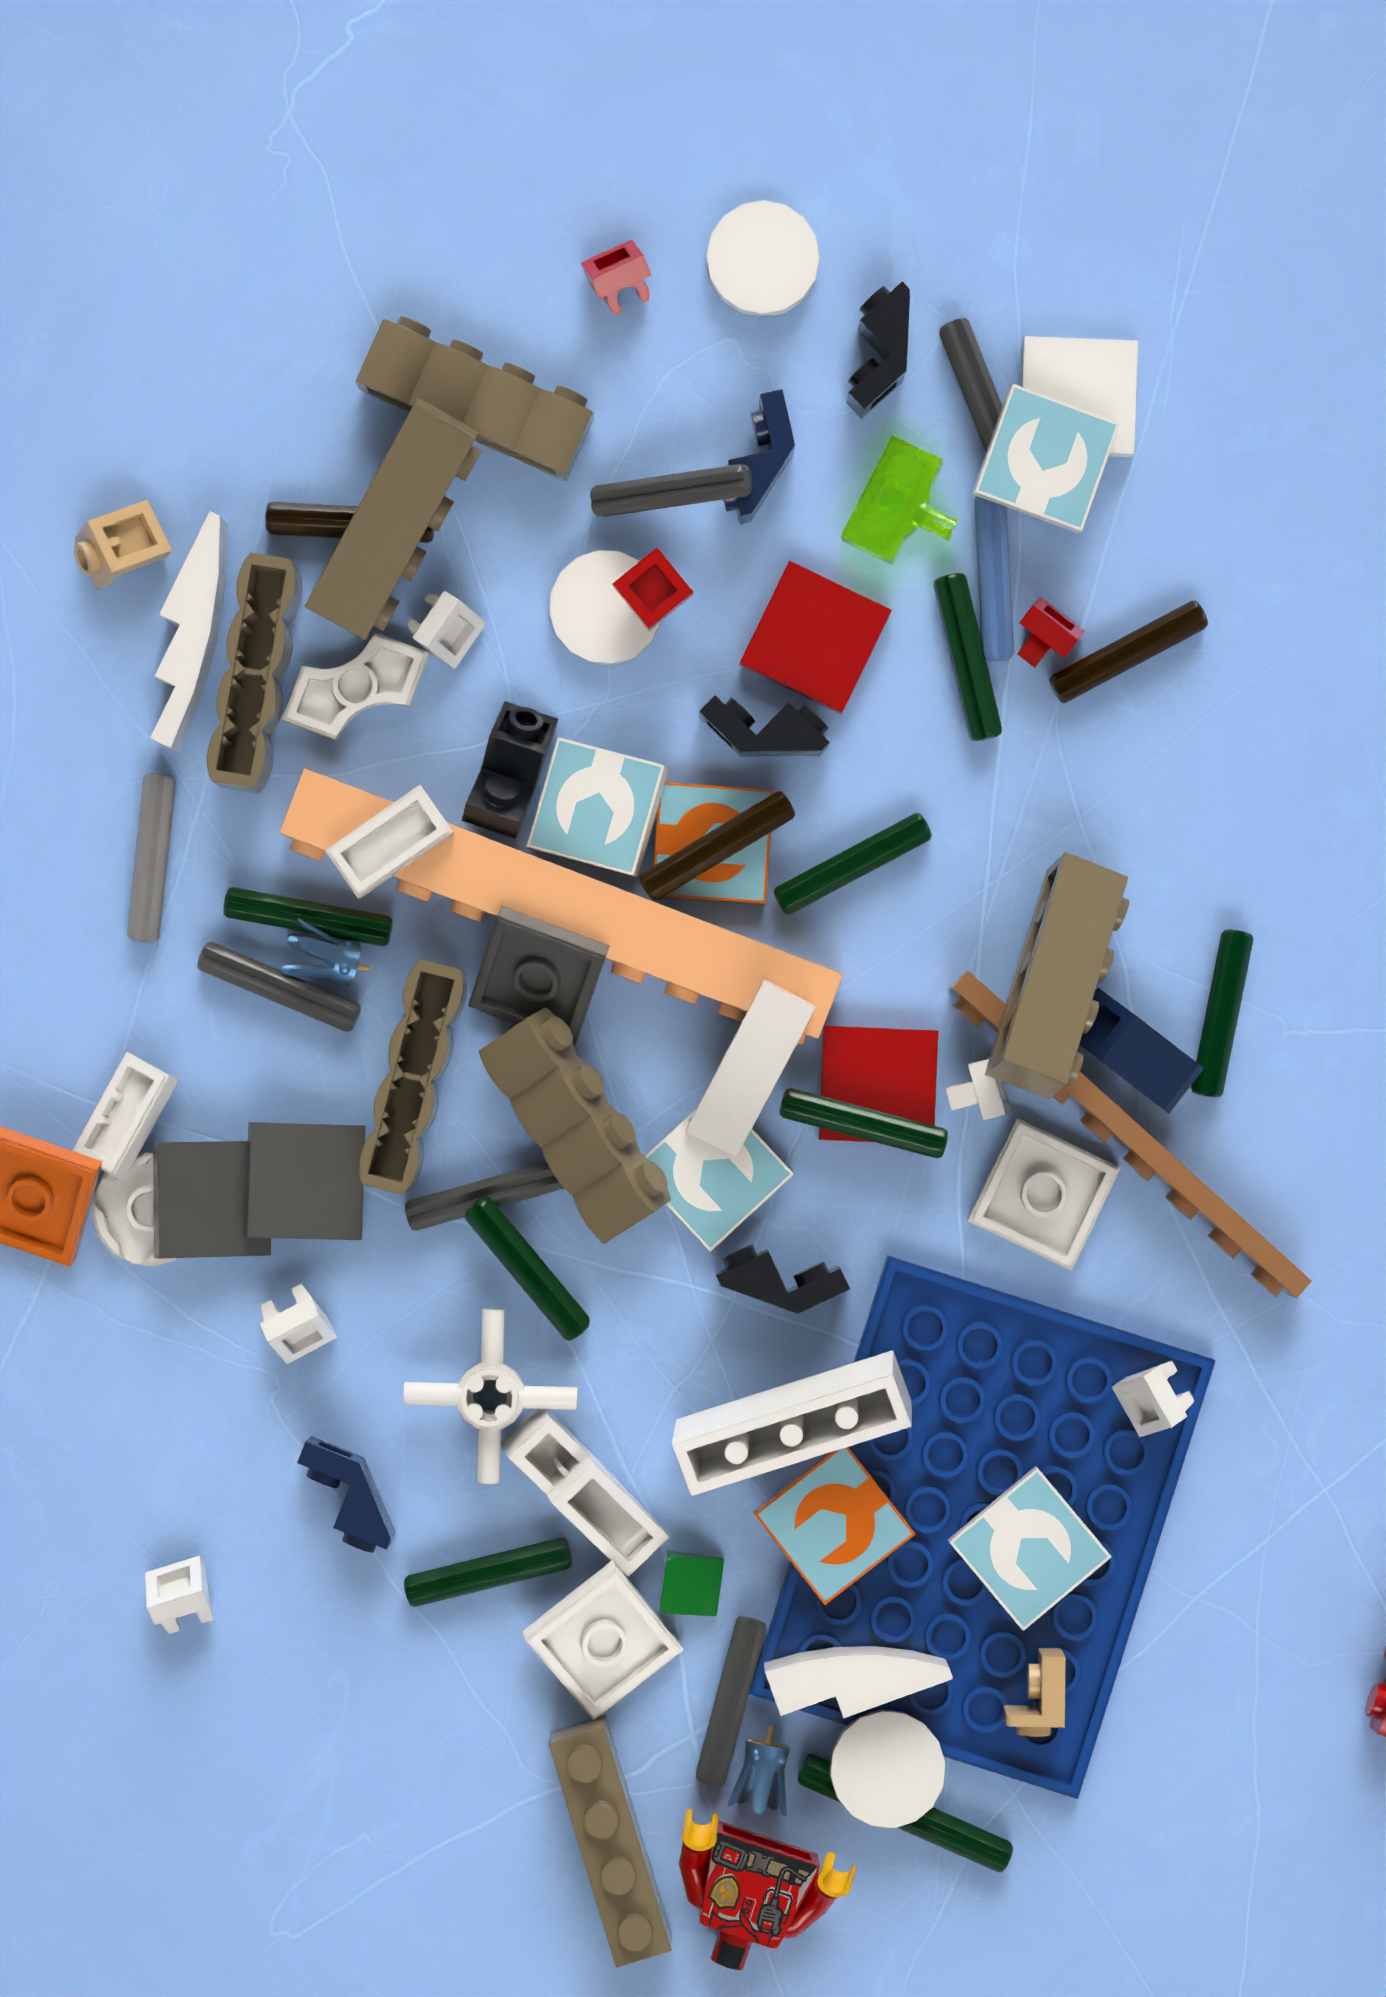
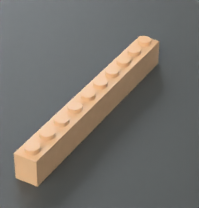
(641, 933)

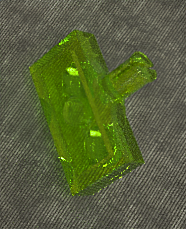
(897, 502)

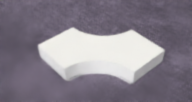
(379, 676)

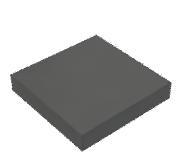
(537, 967)
(304, 1181)
(202, 1201)

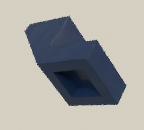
(771, 428)
(1139, 1053)
(363, 1511)

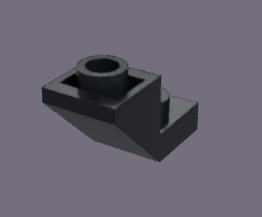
(887, 333)
(785, 735)
(510, 769)
(758, 1277)

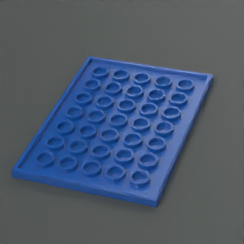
(991, 1398)

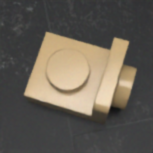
(120, 543)
(1047, 1685)

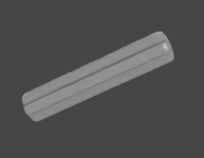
(151, 857)

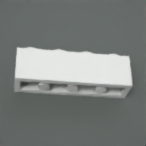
(792, 1423)

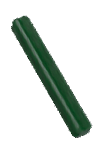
(933, 1826)

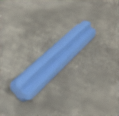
(994, 580)

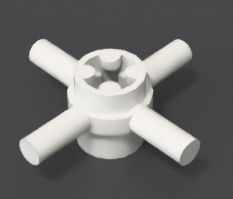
(507, 1381)

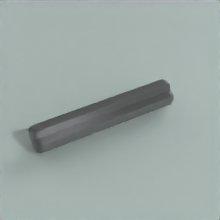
(972, 376)
(671, 490)
(278, 987)
(502, 1189)
(730, 1701)

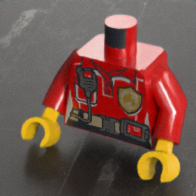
(754, 1886)

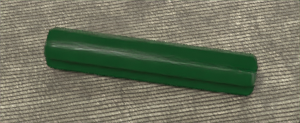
(967, 657)
(852, 863)
(285, 911)
(1222, 1012)
(863, 1123)
(527, 1268)
(488, 1572)

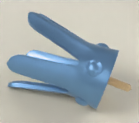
(340, 957)
(764, 1770)

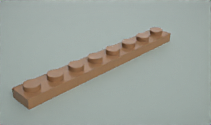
(1150, 1158)

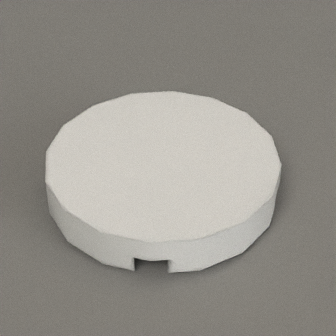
(762, 258)
(592, 615)
(126, 1213)
(887, 1768)

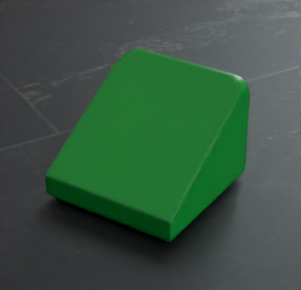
(691, 1584)

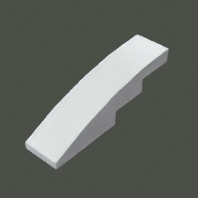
(196, 609)

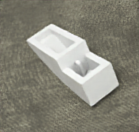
(750, 1068)
(584, 1490)
(855, 1675)

